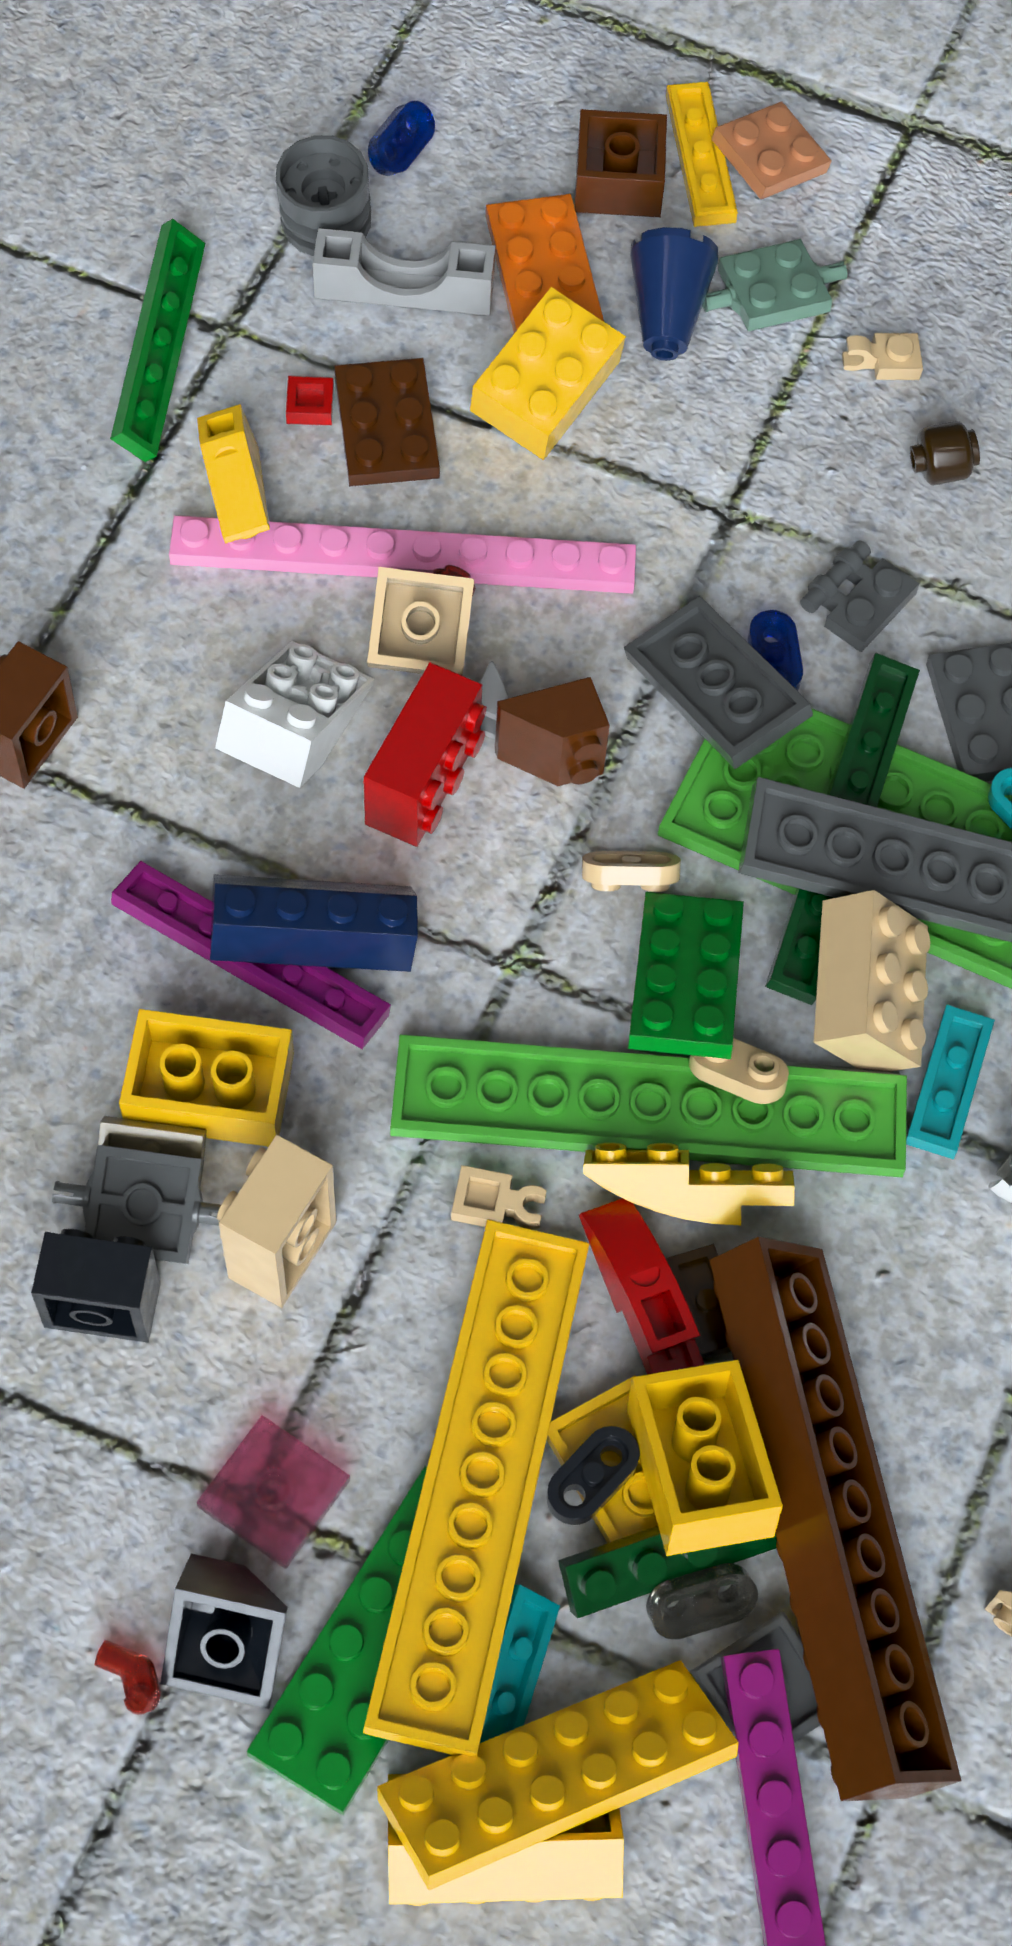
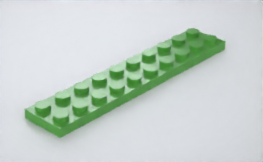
(633, 1099)

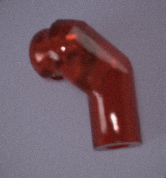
(136, 1673)

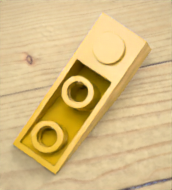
(234, 473)

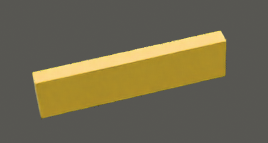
(700, 159)

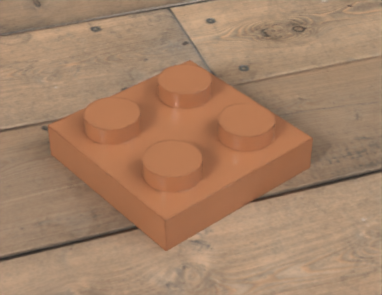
(771, 150)

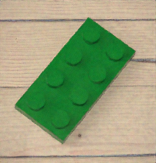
(687, 976)

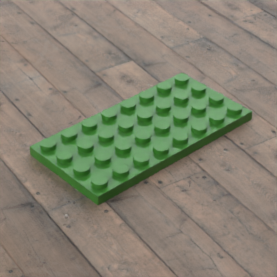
(715, 800)

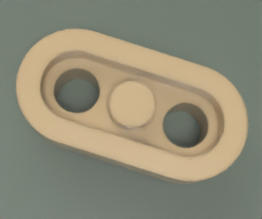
(649, 869)
(748, 1074)

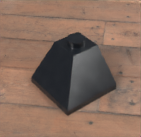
(224, 1633)

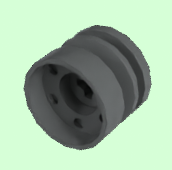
(324, 187)

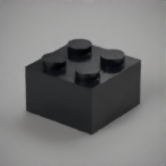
(96, 1285)

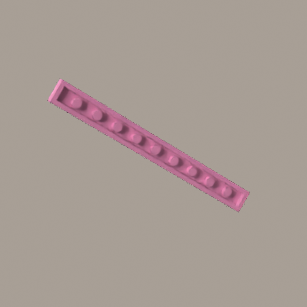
(364, 550)

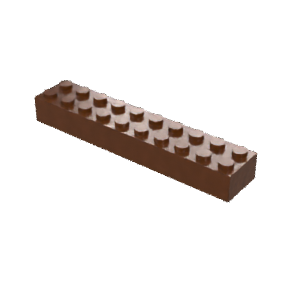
(835, 1526)

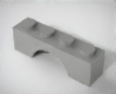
(355, 271)

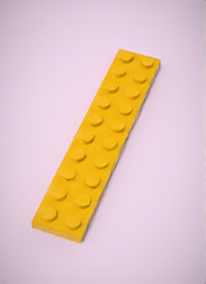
(477, 1493)

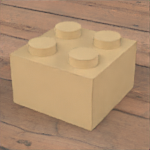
(419, 621)

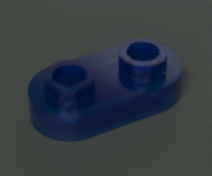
(398, 141)
(781, 655)

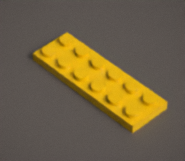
(555, 1773)

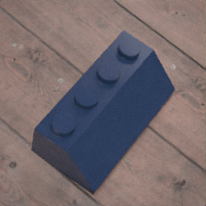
(313, 923)

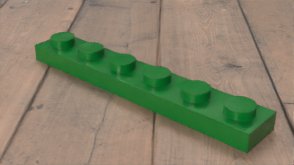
(158, 341)

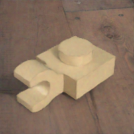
(889, 354)

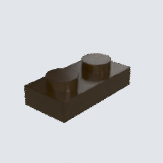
(696, 1283)

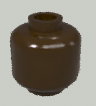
(945, 453)

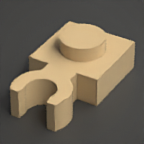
(489, 1196)

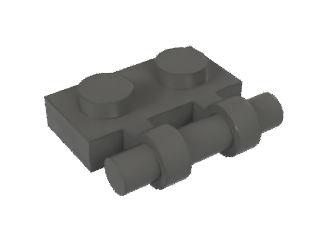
(869, 606)

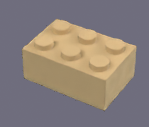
(871, 983)
(277, 1219)

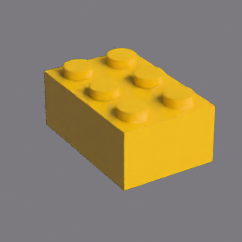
(547, 373)
(208, 1076)
(703, 1457)

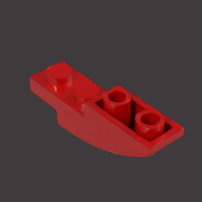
(642, 1287)

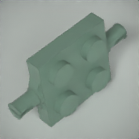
(774, 285)

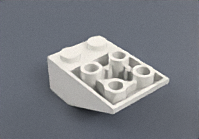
(292, 713)

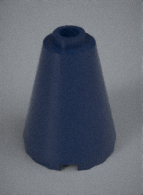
(671, 287)

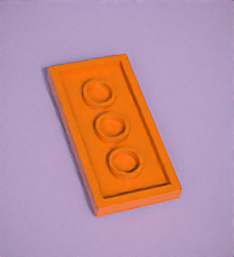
(538, 250)

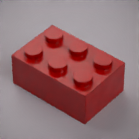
(424, 755)

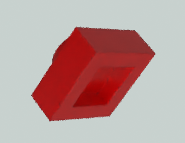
(309, 400)

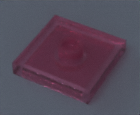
(273, 1491)

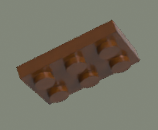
(386, 422)

